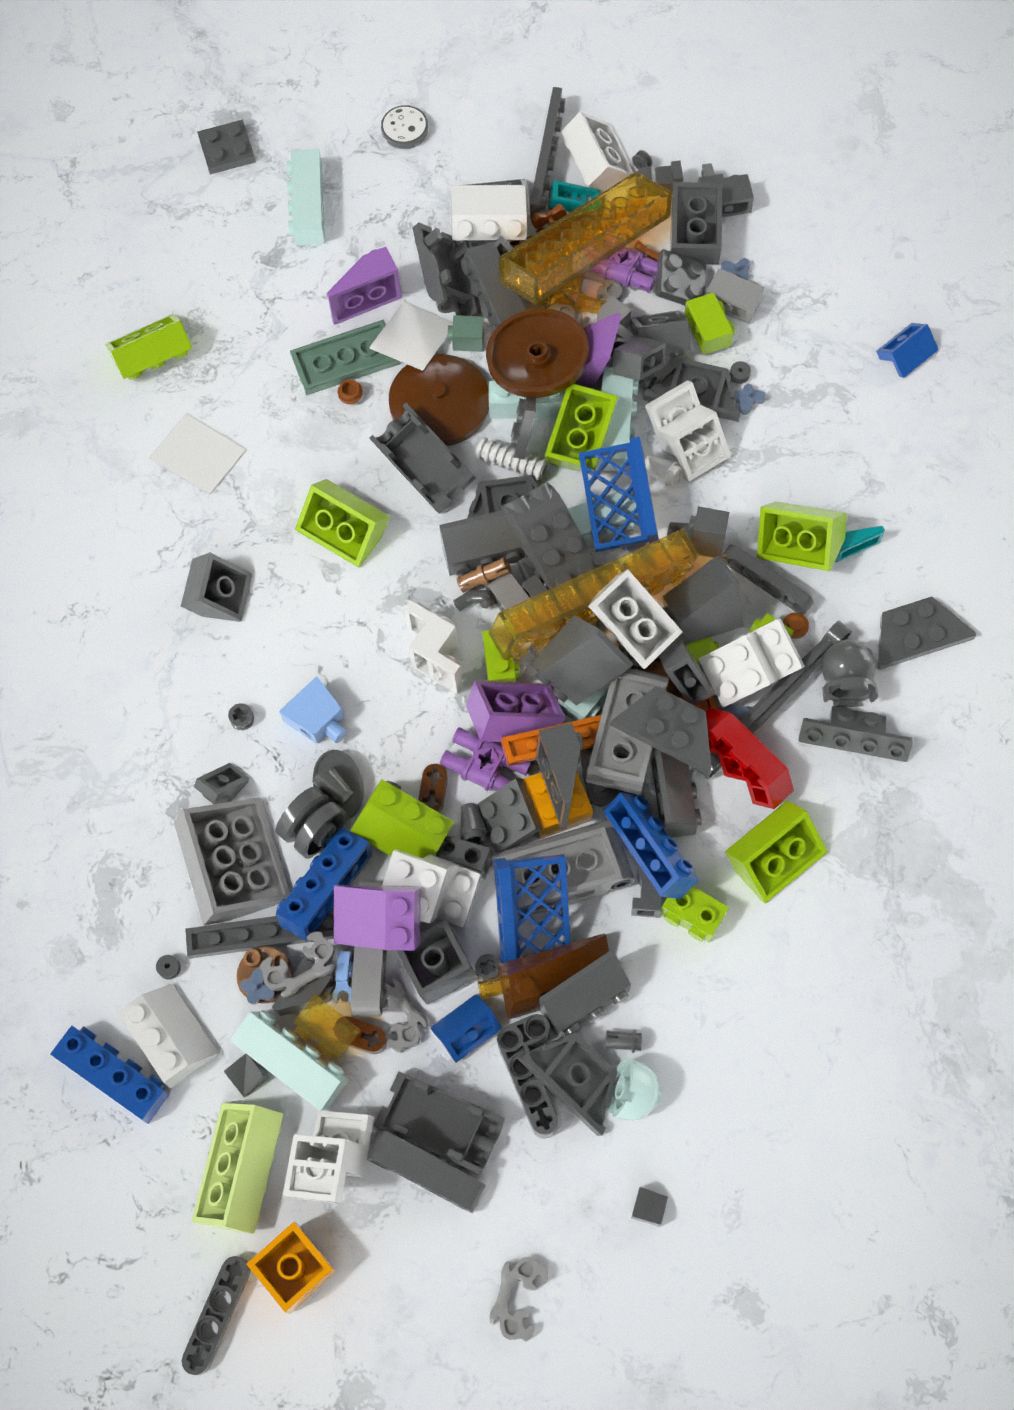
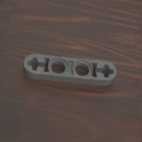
(767, 579)
(212, 1313)

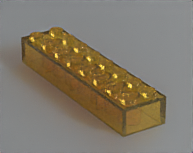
(584, 237)
(544, 615)

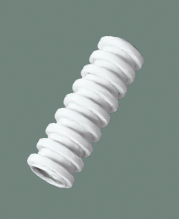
(505, 457)

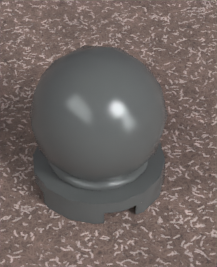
(849, 672)

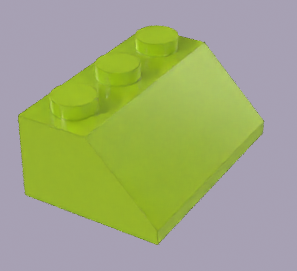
(149, 347)
(580, 426)
(341, 522)
(800, 535)
(401, 823)
(776, 851)

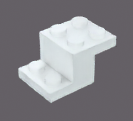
(688, 430)
(433, 646)
(751, 662)
(445, 886)
(324, 1160)

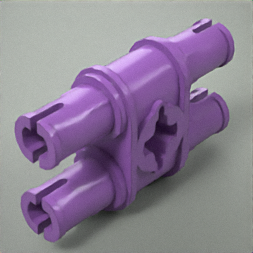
(625, 267)
(472, 770)

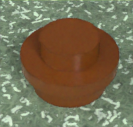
(350, 392)
(798, 623)

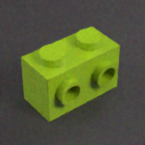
(709, 323)
(497, 668)
(695, 913)

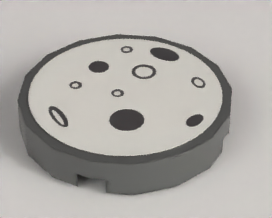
(404, 126)

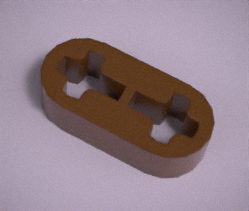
(438, 791)
(368, 1030)

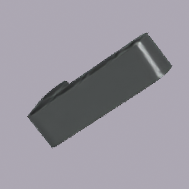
(528, 1081)
(426, 1171)

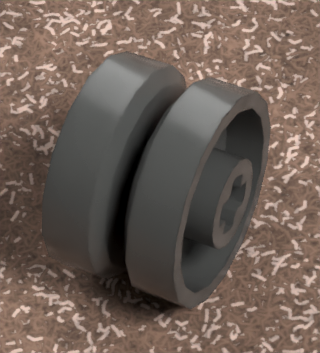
(310, 822)

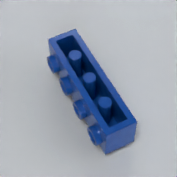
(651, 845)
(314, 892)
(110, 1074)

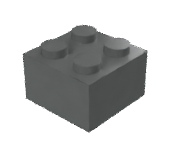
(437, 963)

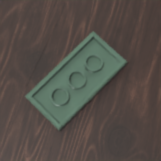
(340, 358)

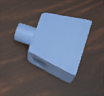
(315, 713)

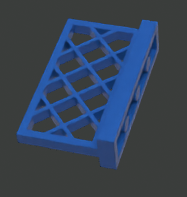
(641, 489)
(508, 910)

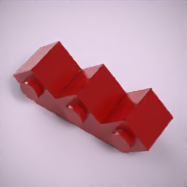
(748, 759)

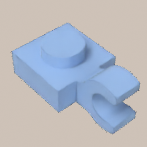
(343, 976)

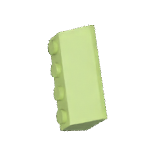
(238, 1167)

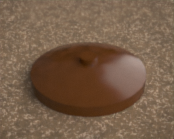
(537, 353)
(446, 395)

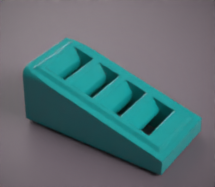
(565, 189)
(860, 540)

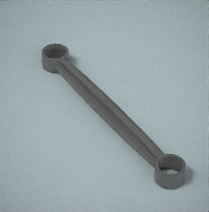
(785, 687)

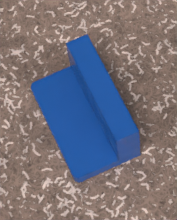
(909, 348)
(466, 1027)

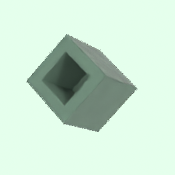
(466, 333)

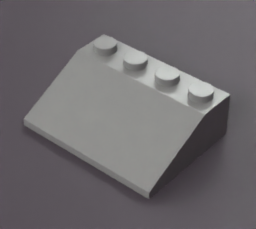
(231, 859)

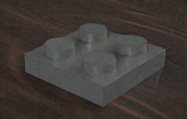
(226, 146)
(679, 277)
(522, 427)
(509, 815)

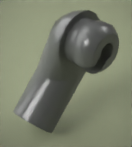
(474, 596)

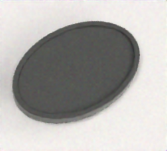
(351, 775)

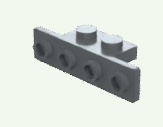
(856, 733)

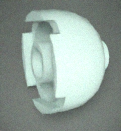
(635, 1091)

